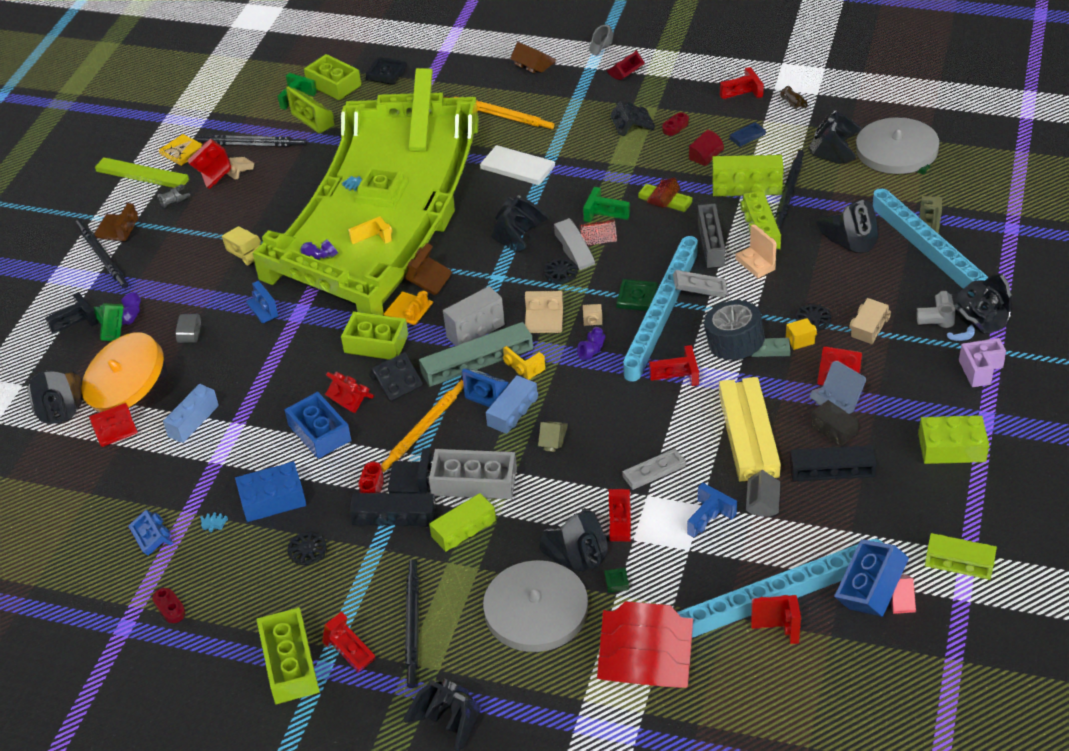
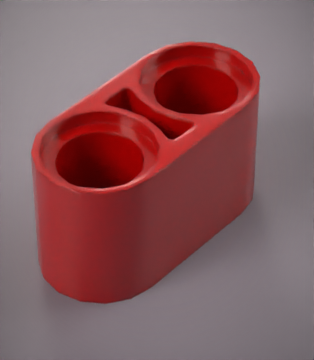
(371, 478)

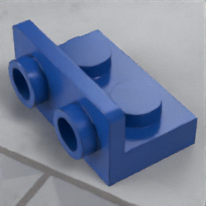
(262, 304)
(150, 532)

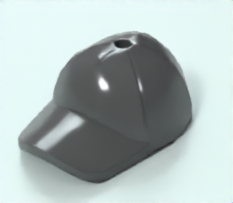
(601, 39)

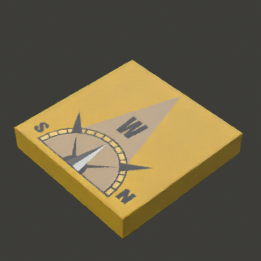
(180, 149)

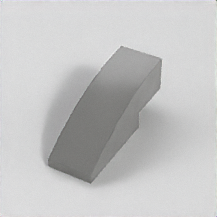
(573, 244)

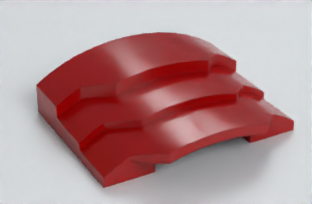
(645, 645)

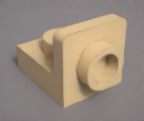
(239, 164)
(592, 314)

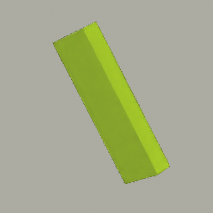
(679, 202)

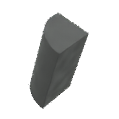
(763, 494)

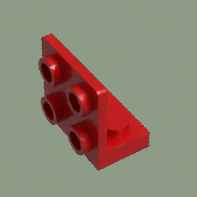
(211, 162)
(777, 612)

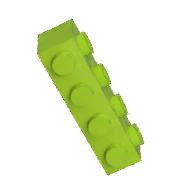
(758, 212)

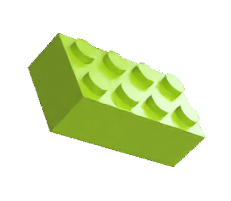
(747, 174)
(287, 656)

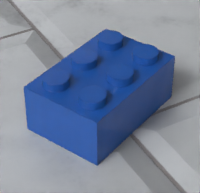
(318, 425)
(270, 491)
(871, 577)

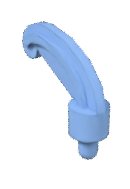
(962, 336)

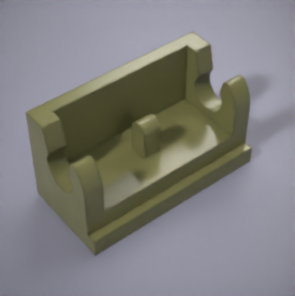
(931, 211)

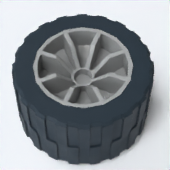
(734, 329)

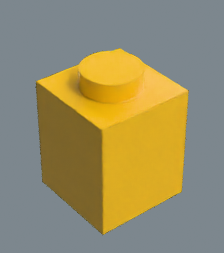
(801, 333)

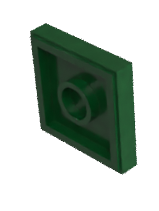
(636, 294)

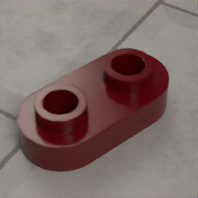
(675, 124)
(165, 602)

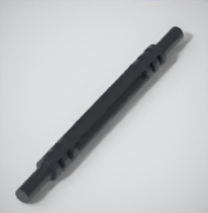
(253, 140)
(789, 188)
(111, 267)
(412, 624)

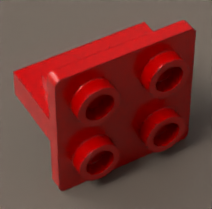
(847, 357)
(346, 391)
(113, 424)

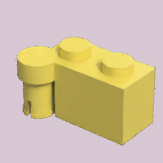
(241, 243)

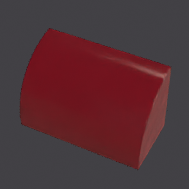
(626, 66)
(705, 147)

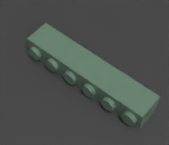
(475, 354)

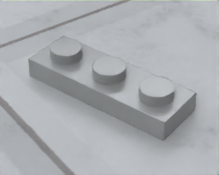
(700, 283)
(654, 469)

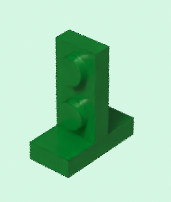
(299, 83)
(605, 206)
(111, 319)

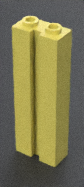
(748, 428)

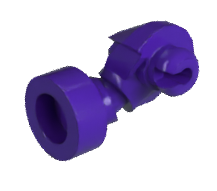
(326, 250)
(130, 312)
(588, 348)

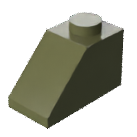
(552, 435)

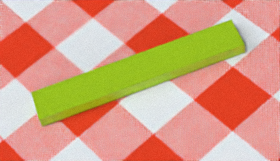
(420, 110)
(141, 173)

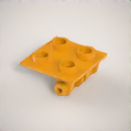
(409, 307)

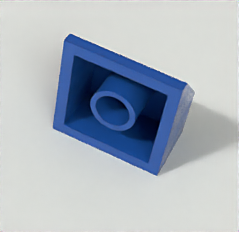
(482, 386)

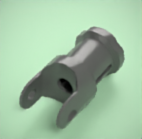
(172, 196)

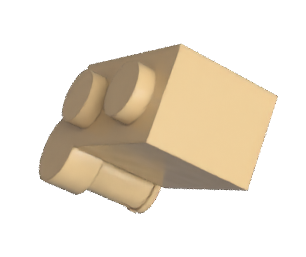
(869, 320)

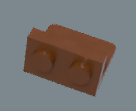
(118, 226)
(427, 272)

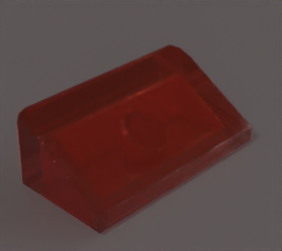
(664, 192)
(599, 232)

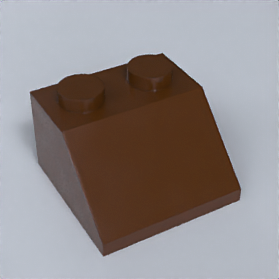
(532, 58)

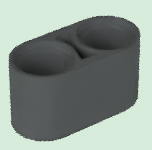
(188, 328)

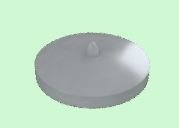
(897, 145)
(535, 606)

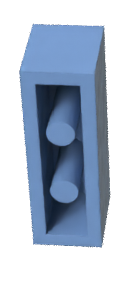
(511, 404)
(190, 413)

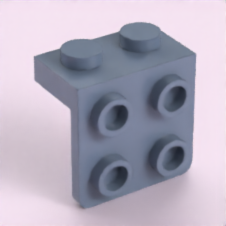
(841, 387)

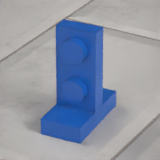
(712, 504)

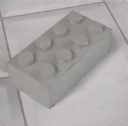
(473, 472)

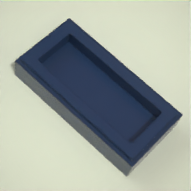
(747, 134)

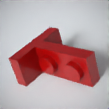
(748, 83)
(676, 367)
(619, 515)
(347, 642)

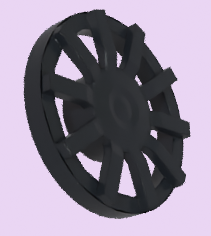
(560, 270)
(814, 316)
(307, 548)

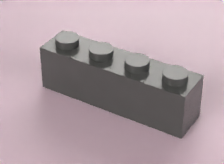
(711, 235)

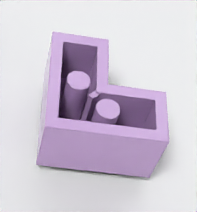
(981, 359)

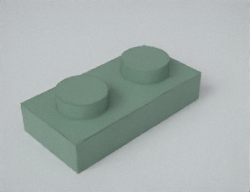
(774, 347)

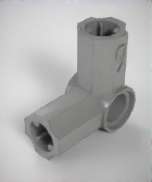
(942, 314)

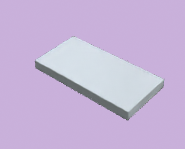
(517, 165)

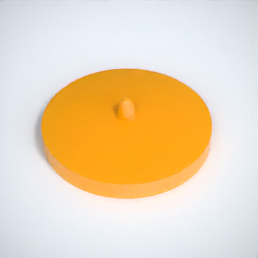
(122, 372)

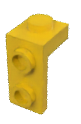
(370, 229)
(527, 368)

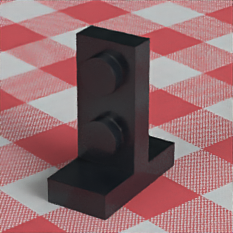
(71, 315)

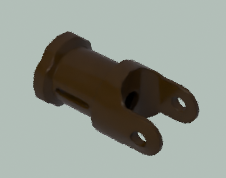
(794, 99)

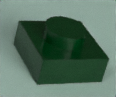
(616, 580)

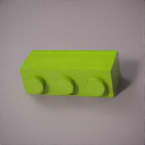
(462, 522)
(960, 556)

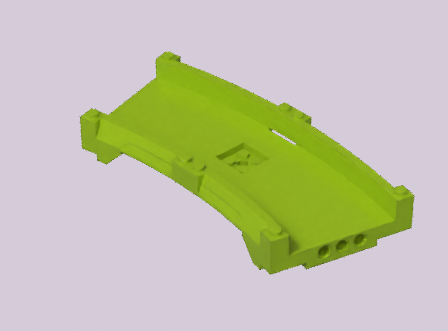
(392, 186)

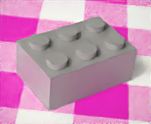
(474, 316)

